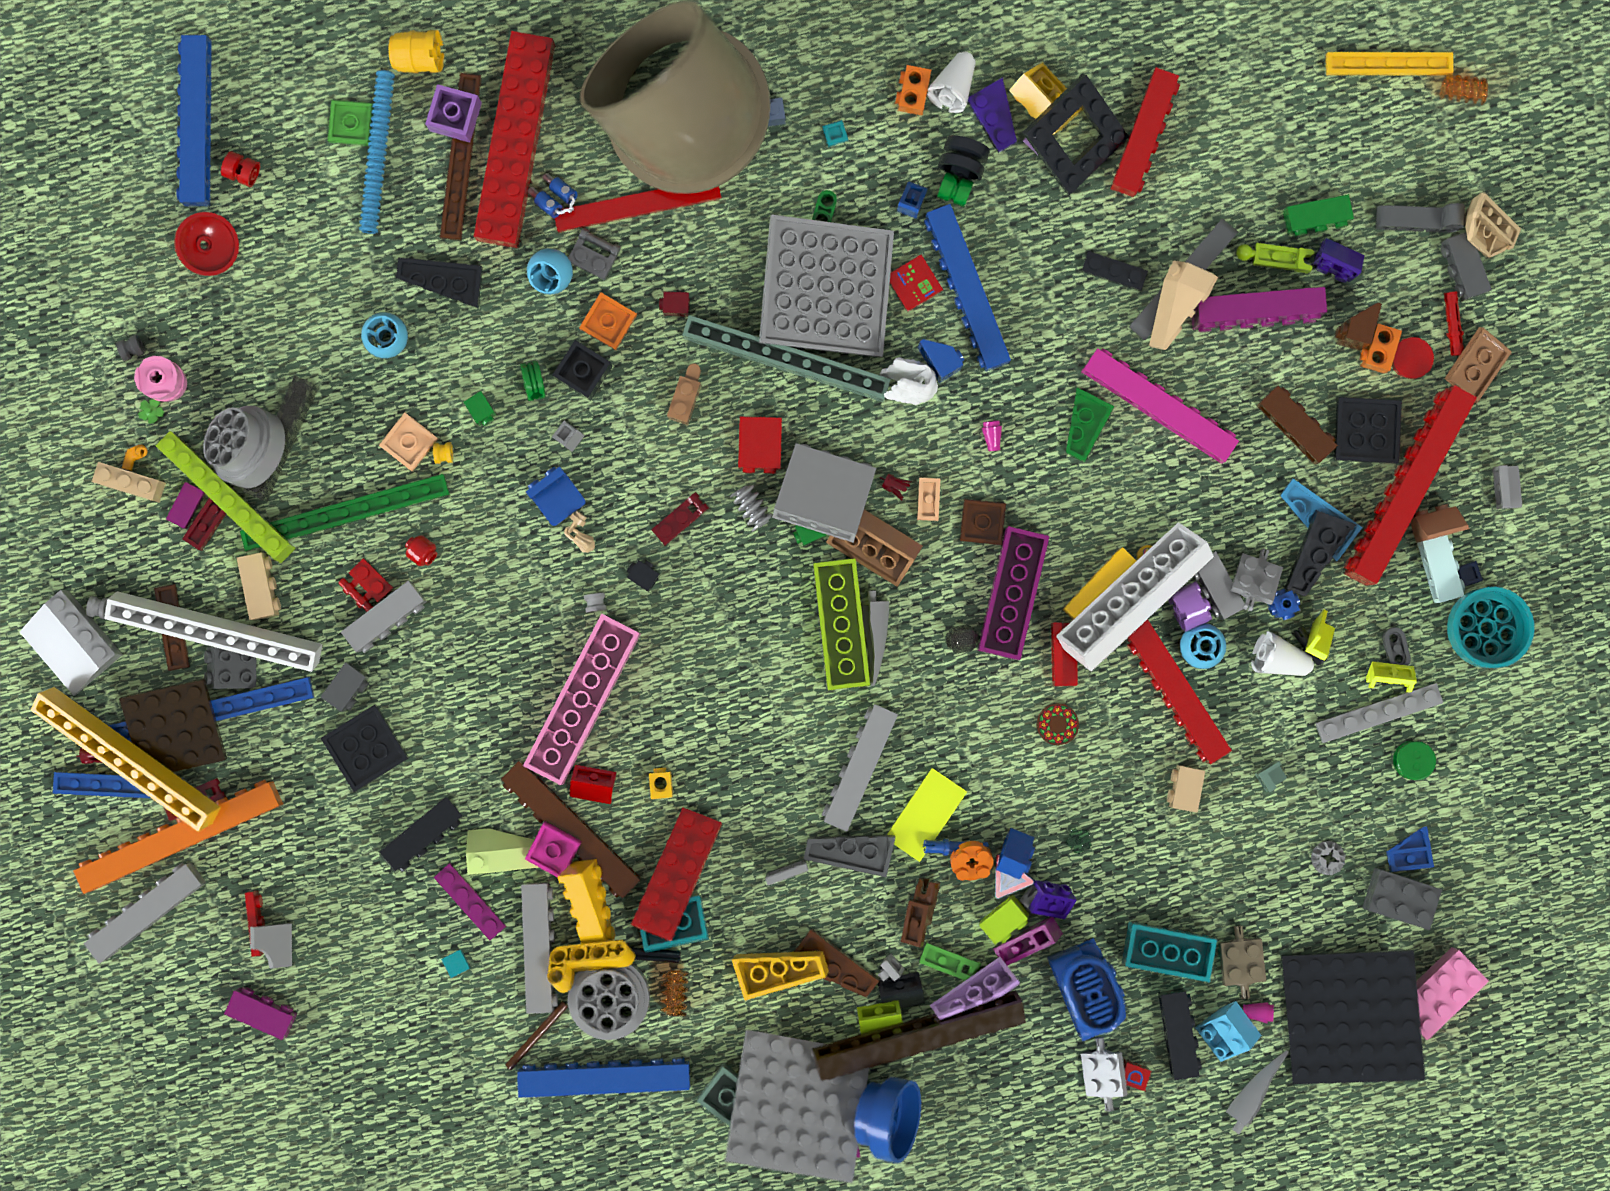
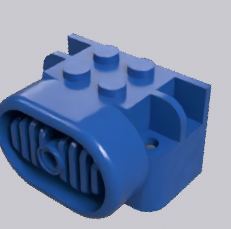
(1089, 989)

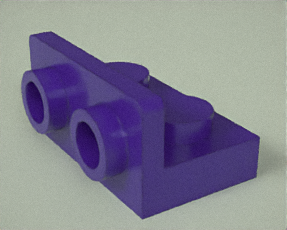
(1052, 900)

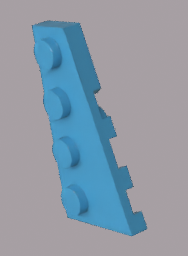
(1305, 502)

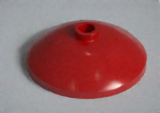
(220, 241)

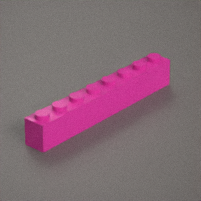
(1160, 406)

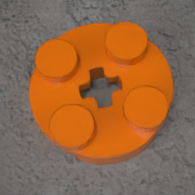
(971, 871)

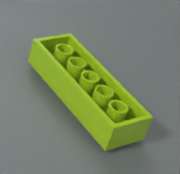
(841, 624)

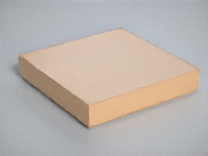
(408, 442)

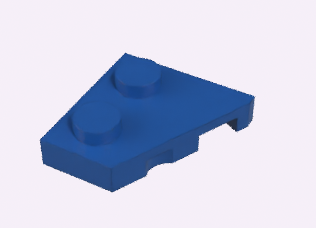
(1411, 853)

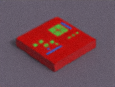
(914, 283)

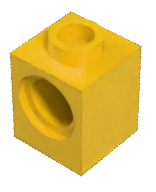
(657, 793)

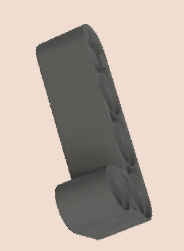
(1413, 218)

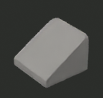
(568, 436)

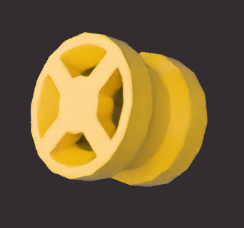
(443, 452)

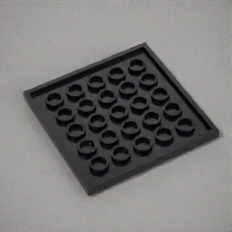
(1353, 1017)

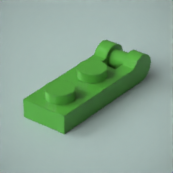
(948, 961)

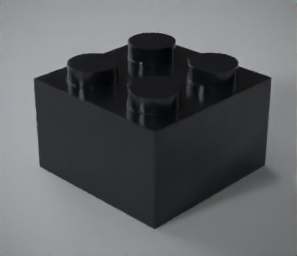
(582, 370)

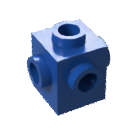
(1277, 608)

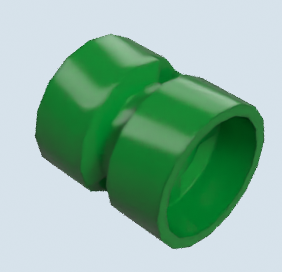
(955, 189)

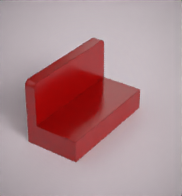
(592, 784)

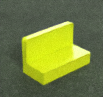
(1320, 637)

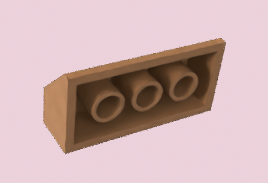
(880, 548)

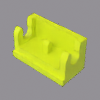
(1391, 674)

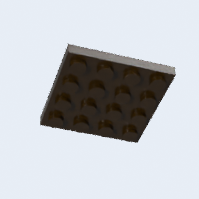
(175, 725)

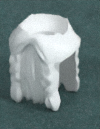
(910, 377)

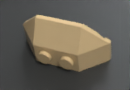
(1489, 226)

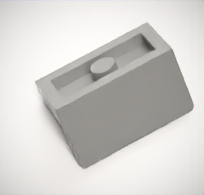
(1507, 487)

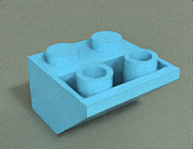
(1228, 1032)

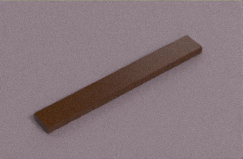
(459, 172)

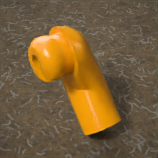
(133, 454)

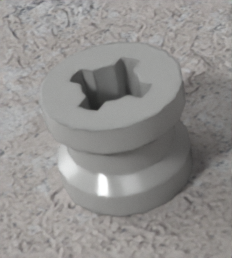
(595, 602)
(96, 607)

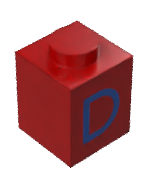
(1136, 1075)

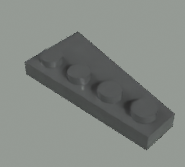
(856, 853)

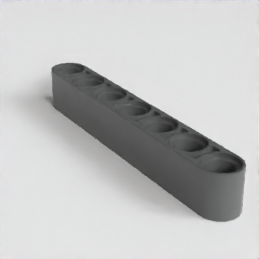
(1201, 258)

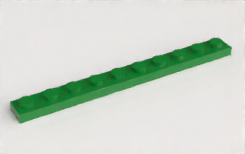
(356, 509)

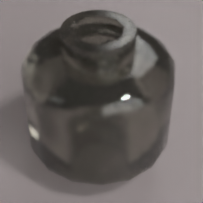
(962, 639)

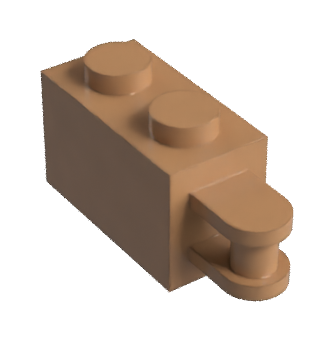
(685, 395)

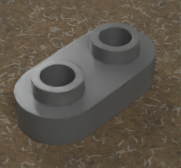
(1395, 648)

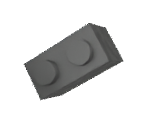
(345, 687)

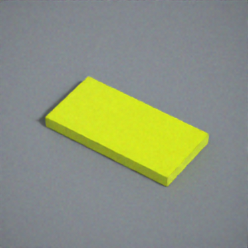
(926, 813)

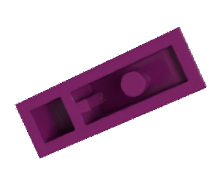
(1029, 941)

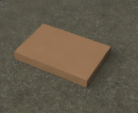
(1478, 363)

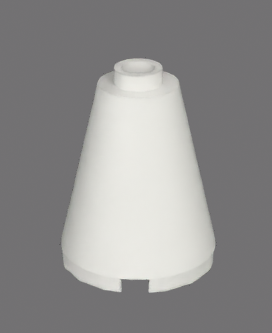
(953, 83)
(1280, 657)

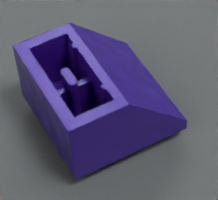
(1338, 260)

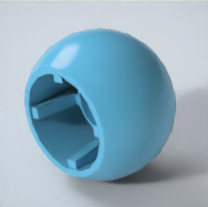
(549, 271)
(394, 345)
(1216, 641)

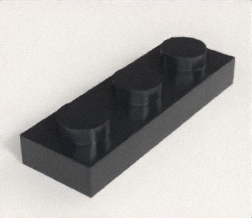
(1114, 271)

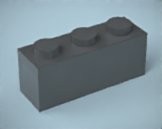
(1465, 267)

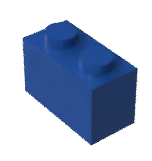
(1015, 854)

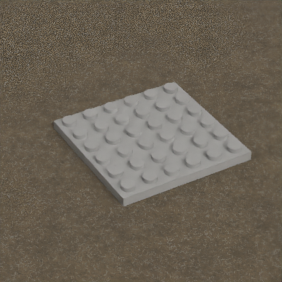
(826, 286)
(790, 1116)

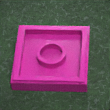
(553, 849)

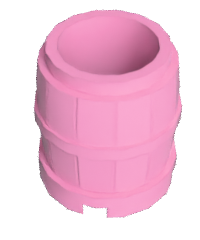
(170, 386)

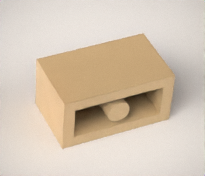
(1186, 788)

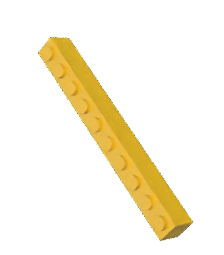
(125, 758)

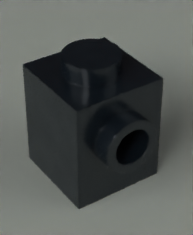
(643, 574)

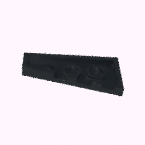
(447, 279)
(1318, 547)

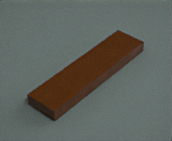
(174, 647)

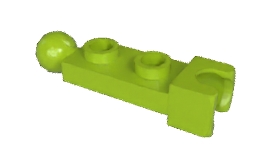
(1276, 256)

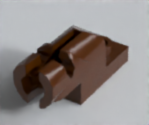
(920, 912)

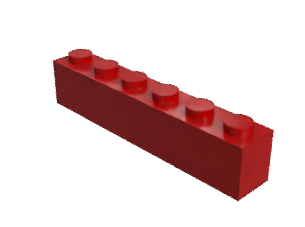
(1145, 132)

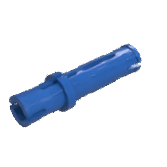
(945, 847)

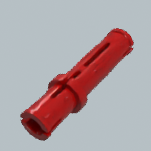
(1455, 331)

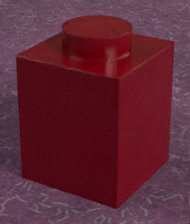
(675, 304)

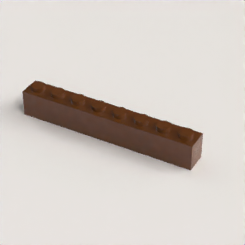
(552, 809)

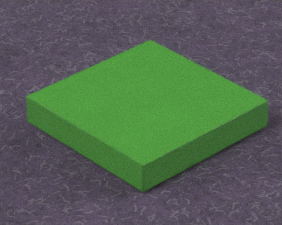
(350, 122)

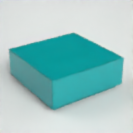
(835, 133)
(455, 963)

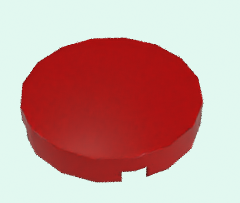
(1413, 358)

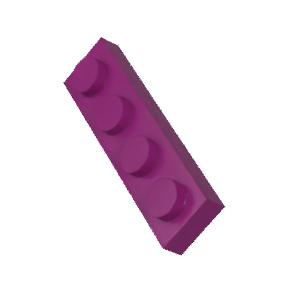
(470, 901)

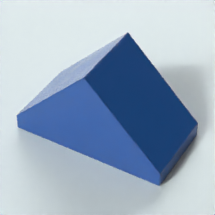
(911, 200)

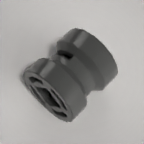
(130, 348)

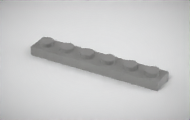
(1379, 712)

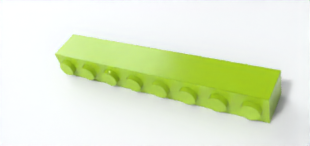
(225, 497)

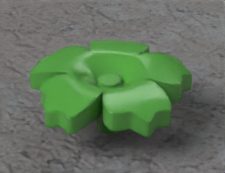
(151, 411)

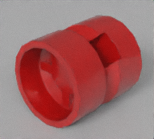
(236, 167)

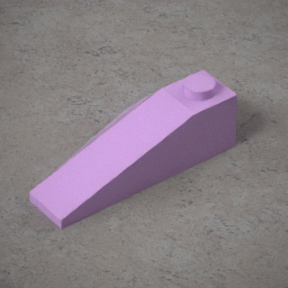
(980, 988)

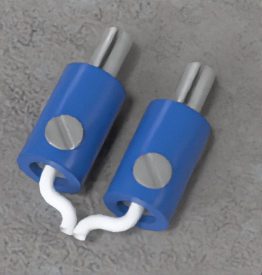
(549, 204)

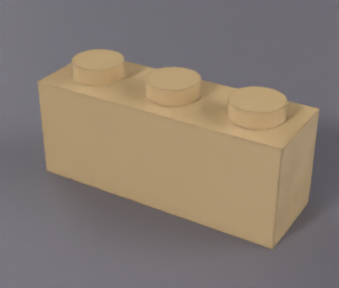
(128, 482)
(258, 586)

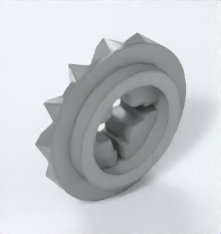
(1319, 862)

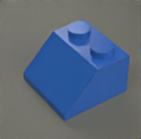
(941, 358)

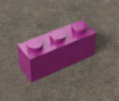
(261, 1013)

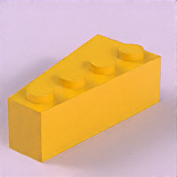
(588, 901)
(773, 972)

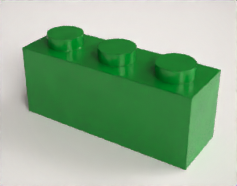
(1318, 215)

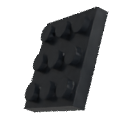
(1368, 430)
(364, 748)

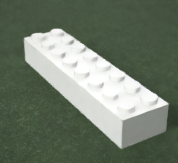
(1135, 596)

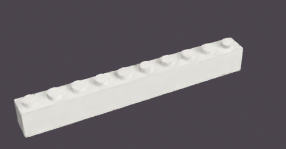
(213, 631)

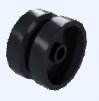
(964, 157)

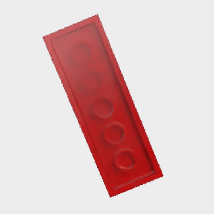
(676, 874)

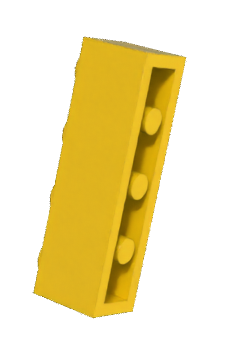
(1100, 582)

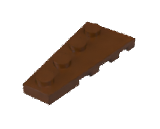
(841, 966)

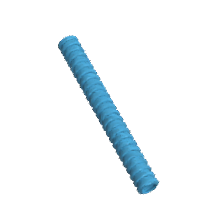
(377, 151)

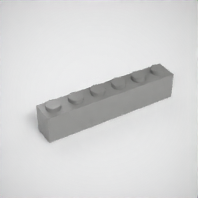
(860, 767)
(145, 912)
(538, 946)

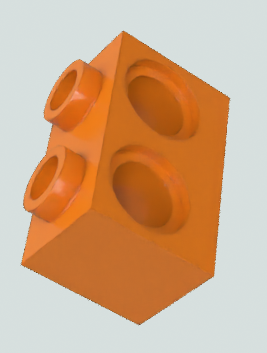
(917, 90)
(1385, 350)

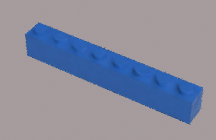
(194, 120)
(967, 287)
(603, 1078)

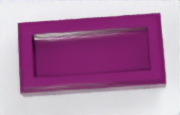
(185, 505)

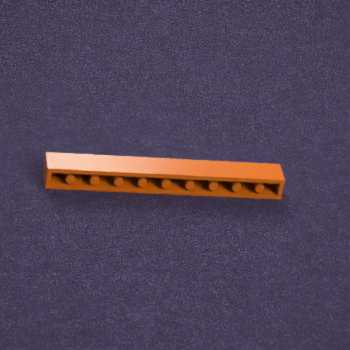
(175, 838)

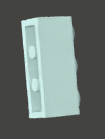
(1441, 569)

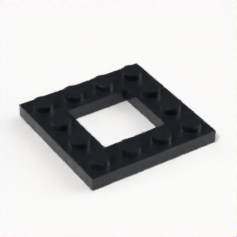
(1040, 134)

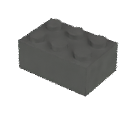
(1402, 899)

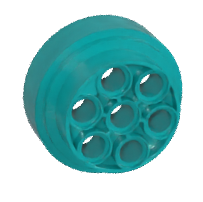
(1516, 621)

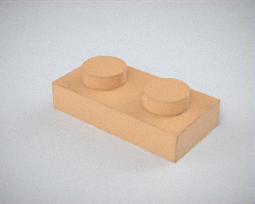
(928, 499)

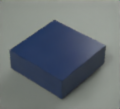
(1470, 573)

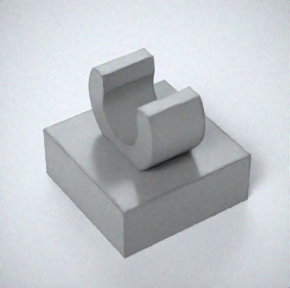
(891, 968)

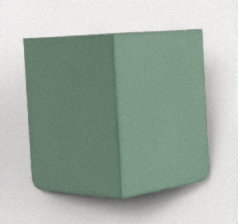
(1270, 776)

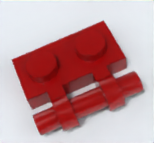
(371, 580)

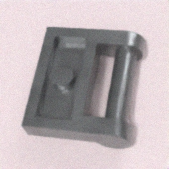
(590, 260)

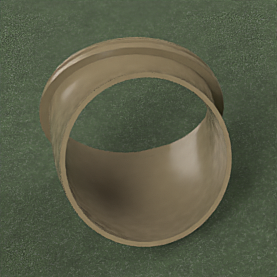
(693, 121)

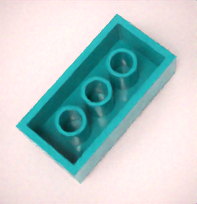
(1169, 951)

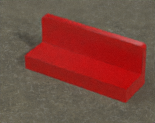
(1063, 664)

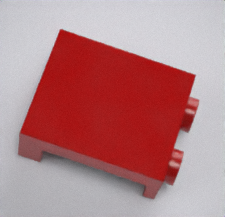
(760, 444)

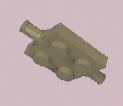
(1242, 961)

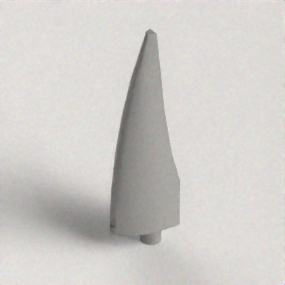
(875, 624)
(1250, 1099)

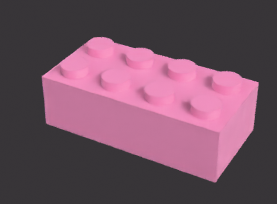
(1446, 990)

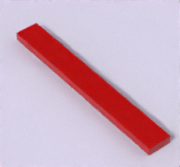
(629, 207)

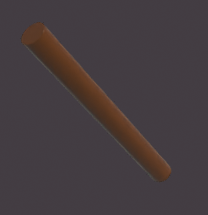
(536, 1035)

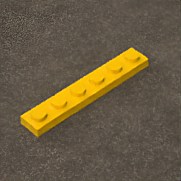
(1389, 63)

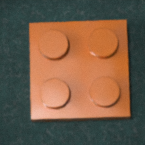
(608, 321)

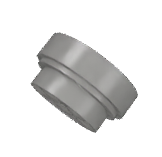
(244, 445)
(623, 1025)

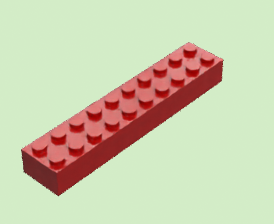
(514, 139)
(1409, 486)

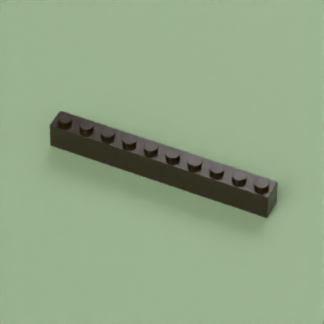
(916, 1037)

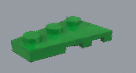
(1086, 424)

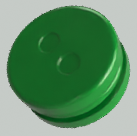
(532, 380)
(1414, 760)

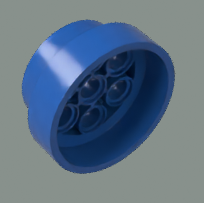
(889, 1118)

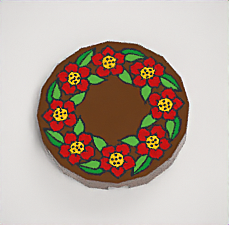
(1057, 724)

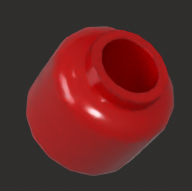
(421, 550)

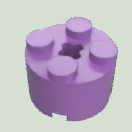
(1190, 607)

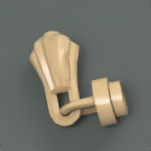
(583, 541)

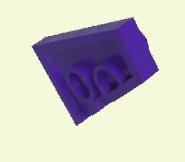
(994, 114)

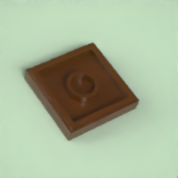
(982, 522)

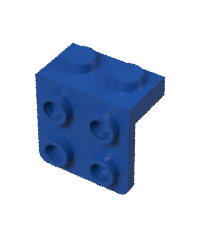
(556, 496)

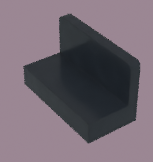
(905, 989)

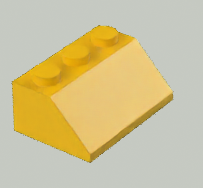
(1038, 90)

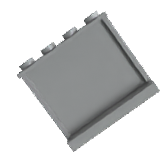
(824, 492)

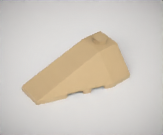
(1181, 292)

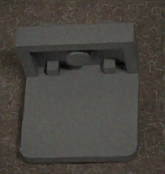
(229, 669)

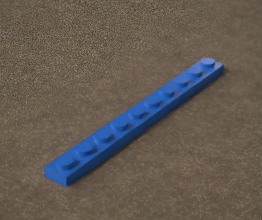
(250, 701)

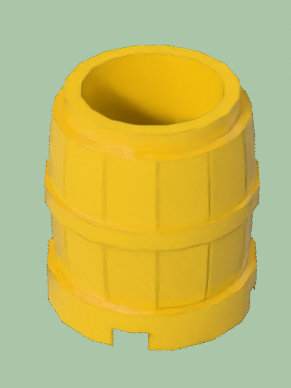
(416, 51)

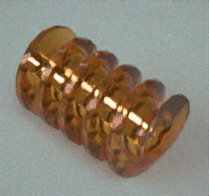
(1464, 87)
(674, 993)

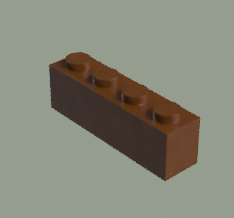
(1297, 425)

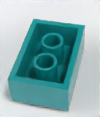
(690, 929)

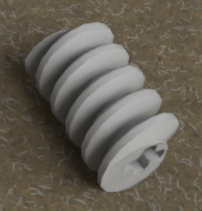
(752, 507)

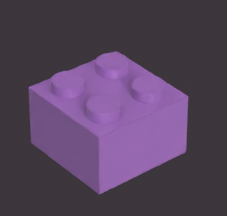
(453, 113)

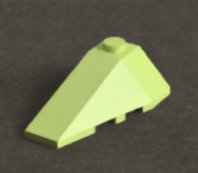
(496, 851)

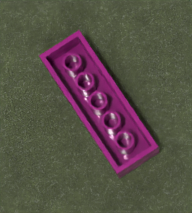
(1260, 308)
(1013, 593)

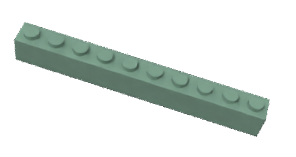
(786, 358)

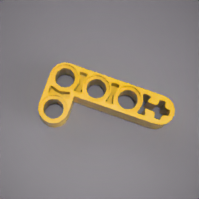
(616, 955)

